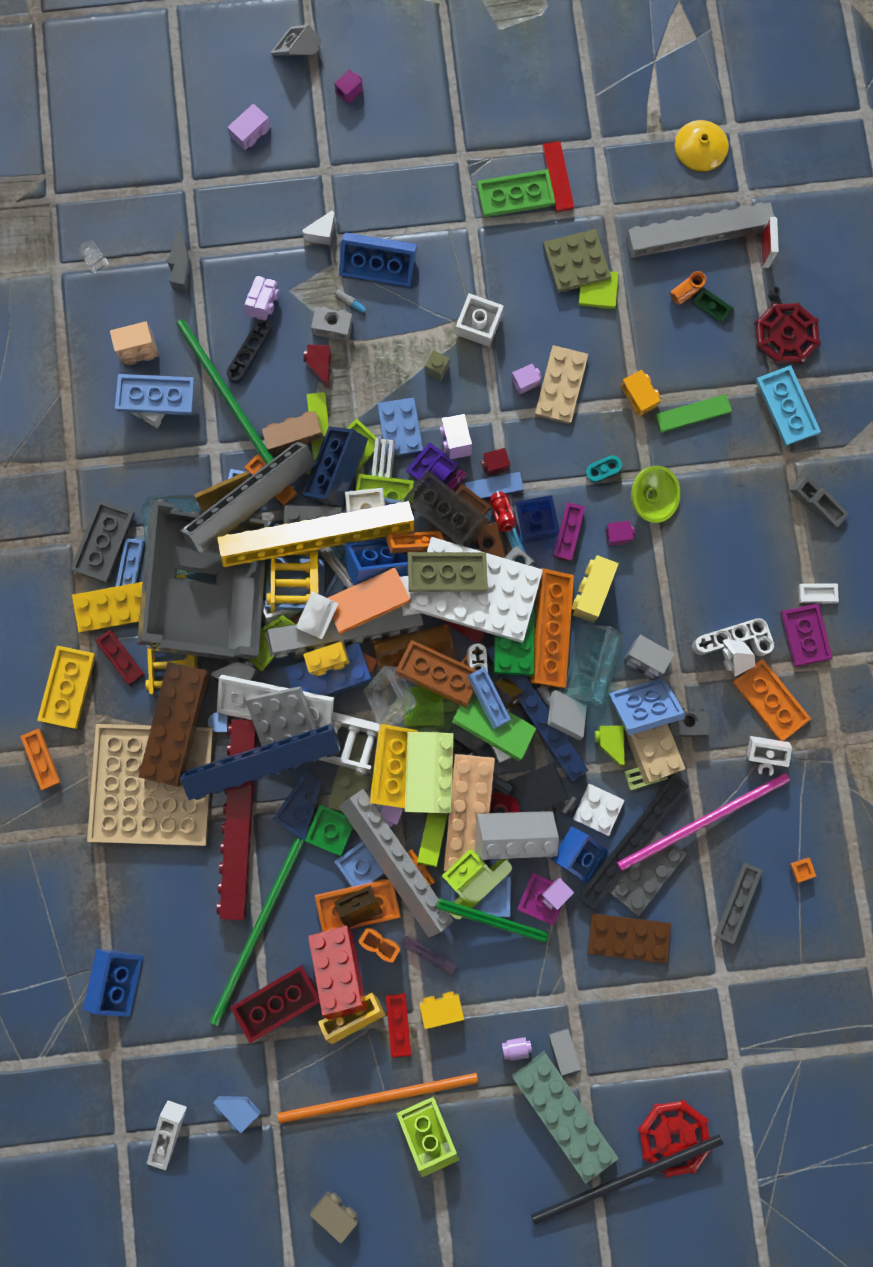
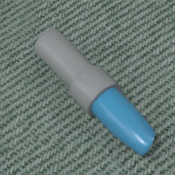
(350, 301)

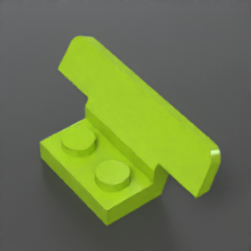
(474, 879)

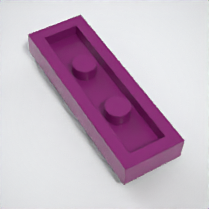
(569, 531)

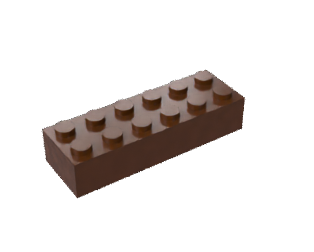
(174, 724)

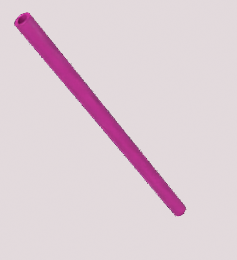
(703, 822)

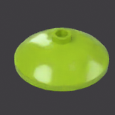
(663, 494)

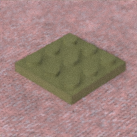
(576, 260)

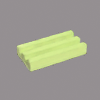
(629, 779)

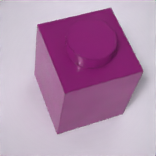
(348, 86)
(619, 533)

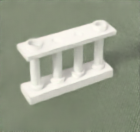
(354, 726)

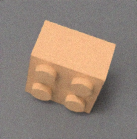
(134, 343)

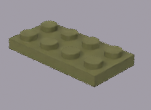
(447, 572)
(347, 780)

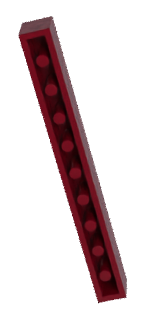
(237, 830)

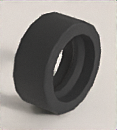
(466, 739)

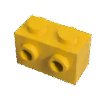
(326, 658)

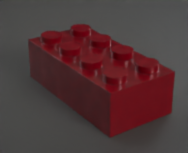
(276, 1003)

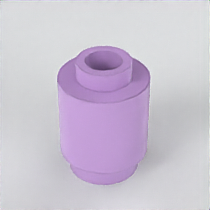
(516, 1049)

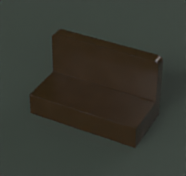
(358, 907)

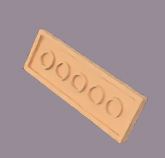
(470, 797)

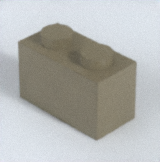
(334, 1216)

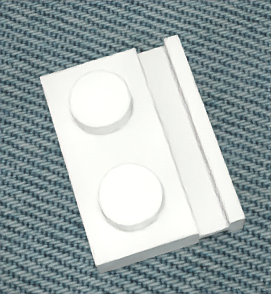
(317, 615)

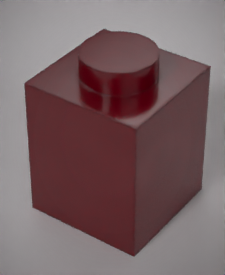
(495, 462)

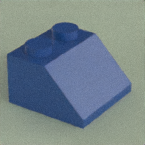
(579, 854)

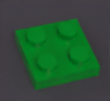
(329, 830)

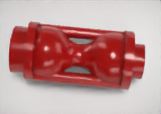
(500, 504)

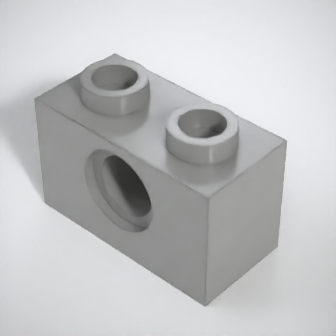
(339, 331)

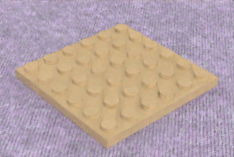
(137, 808)

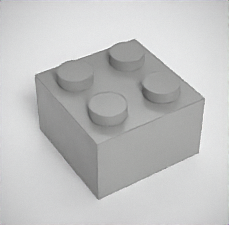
(648, 657)

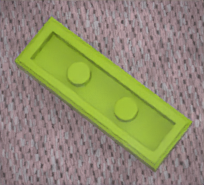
(432, 839)

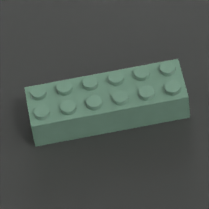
(564, 1117)

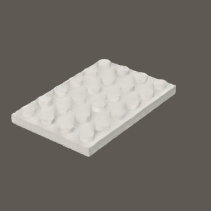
(499, 611)

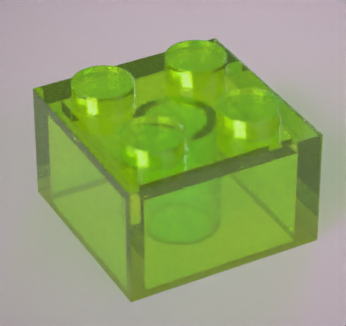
(427, 710)

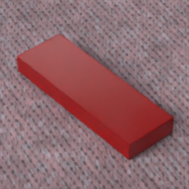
(398, 1025)

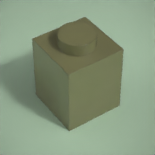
(437, 365)

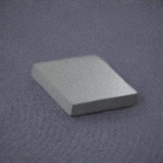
(567, 715)

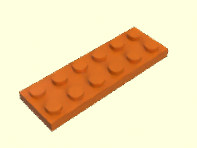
(552, 628)

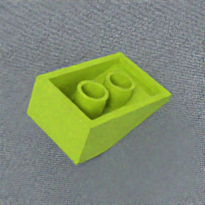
(427, 1137)

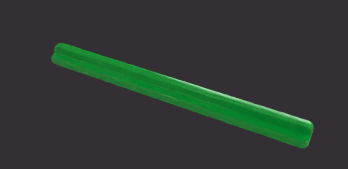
(492, 920)

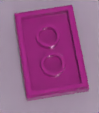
(806, 635)

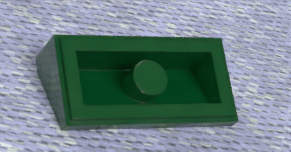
(713, 305)

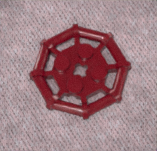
(780, 340)

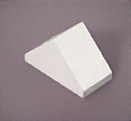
(321, 230)

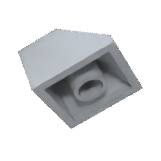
(298, 41)

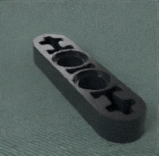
(252, 352)

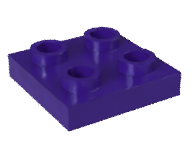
(435, 462)

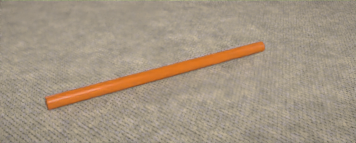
(376, 1098)

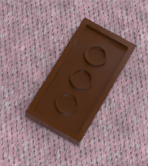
(629, 938)

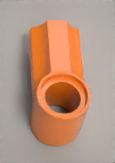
(688, 288)

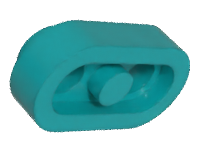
(603, 469)

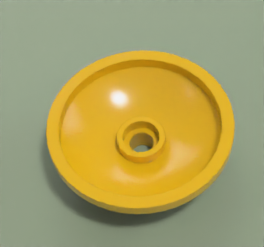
(697, 153)

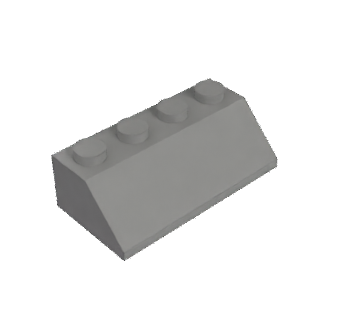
(516, 835)

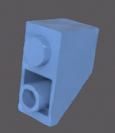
(238, 1110)

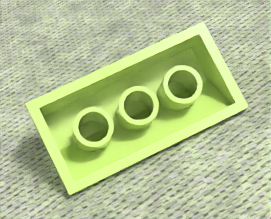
(429, 772)

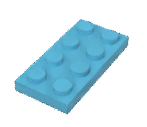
(788, 406)

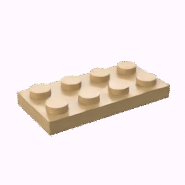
(561, 384)

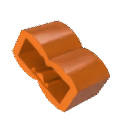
(375, 942)

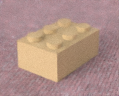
(655, 753)

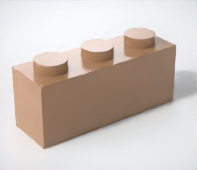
(300, 429)

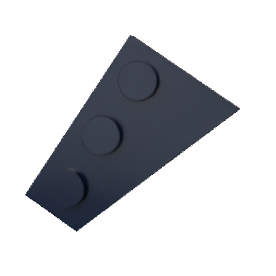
(299, 806)

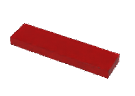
(558, 175)

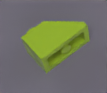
(611, 742)

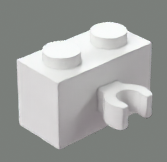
(768, 753)

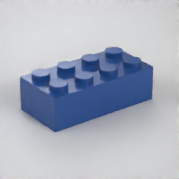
(334, 681)

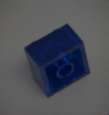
(536, 519)

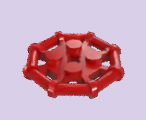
(670, 1126)

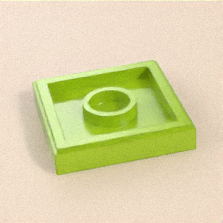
(600, 294)

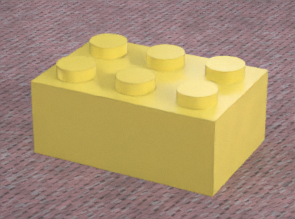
(594, 588)

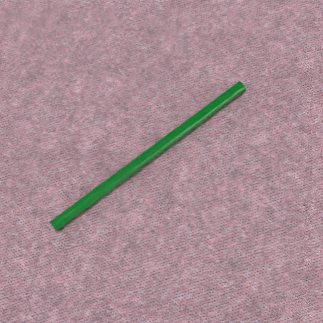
(225, 392)
(257, 931)

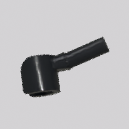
(775, 297)

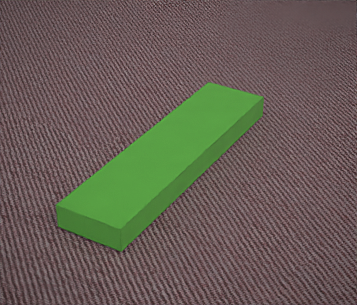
(693, 413)

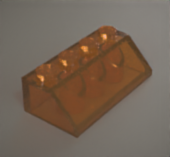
(391, 650)

